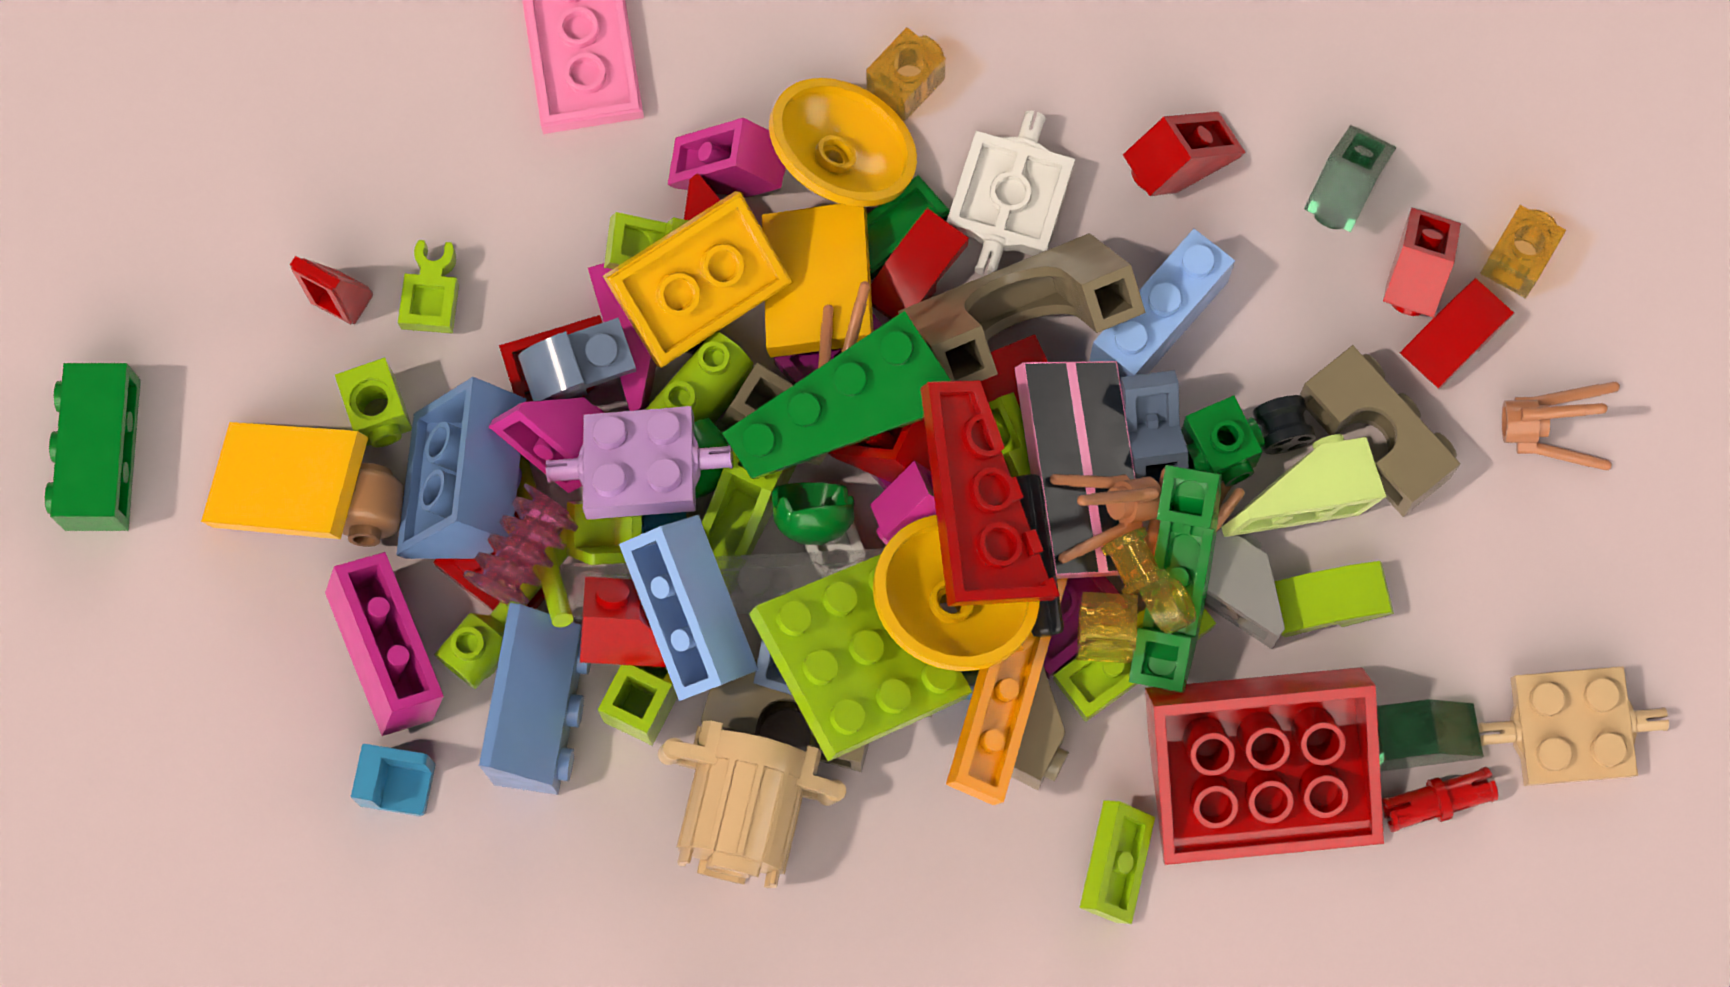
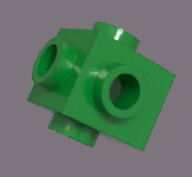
(1223, 441)

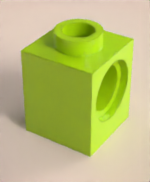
(372, 382)

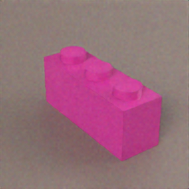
(383, 643)

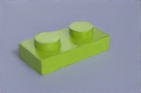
(1117, 862)

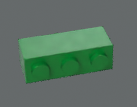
(93, 447)

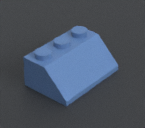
(458, 474)
(534, 703)

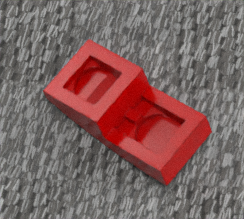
(917, 264)
(1457, 333)

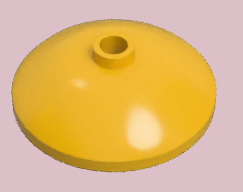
(842, 142)
(908, 601)

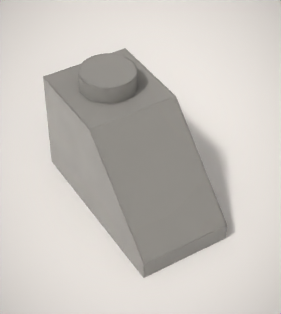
(1244, 587)

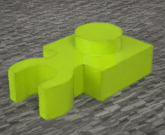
(430, 298)

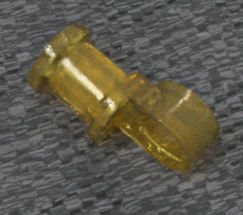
(1163, 596)

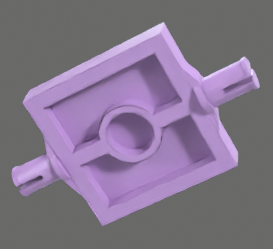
(639, 463)

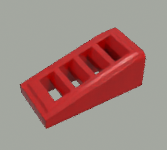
(331, 289)

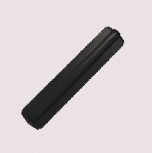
(1049, 618)

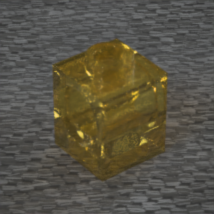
(903, 92)
(1518, 270)
(1107, 627)

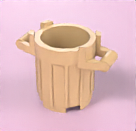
(744, 801)

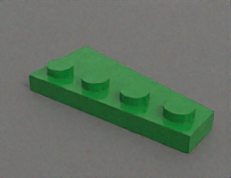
(842, 402)

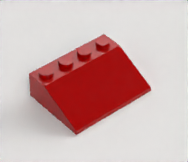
(1266, 765)

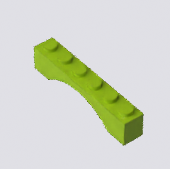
(733, 524)

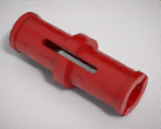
(1439, 799)

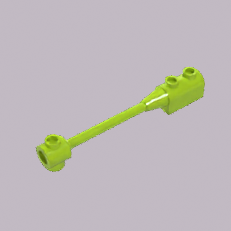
(704, 382)

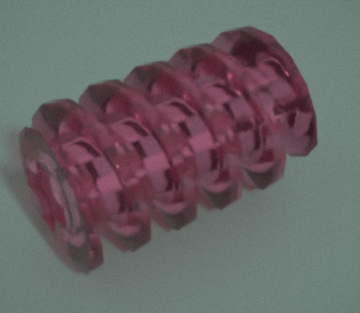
(522, 548)

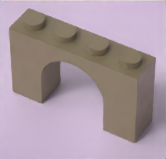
(1070, 279)

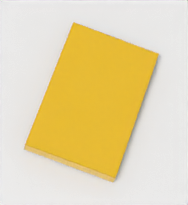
(827, 261)
(698, 279)
(285, 480)

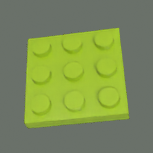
(846, 665)

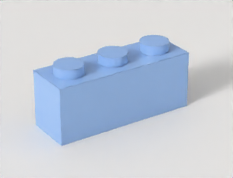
(1171, 303)
(688, 607)

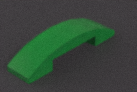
(1185, 549)

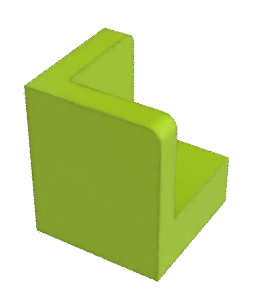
(599, 539)

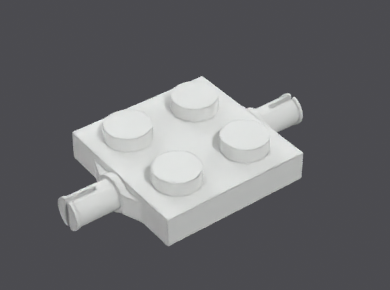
(1010, 193)

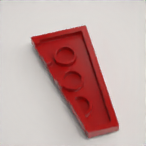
(979, 514)

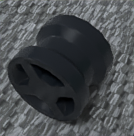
(1284, 424)

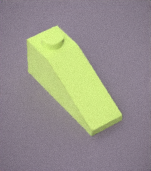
(1324, 485)

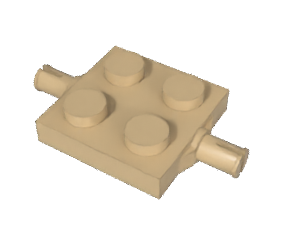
(1573, 726)

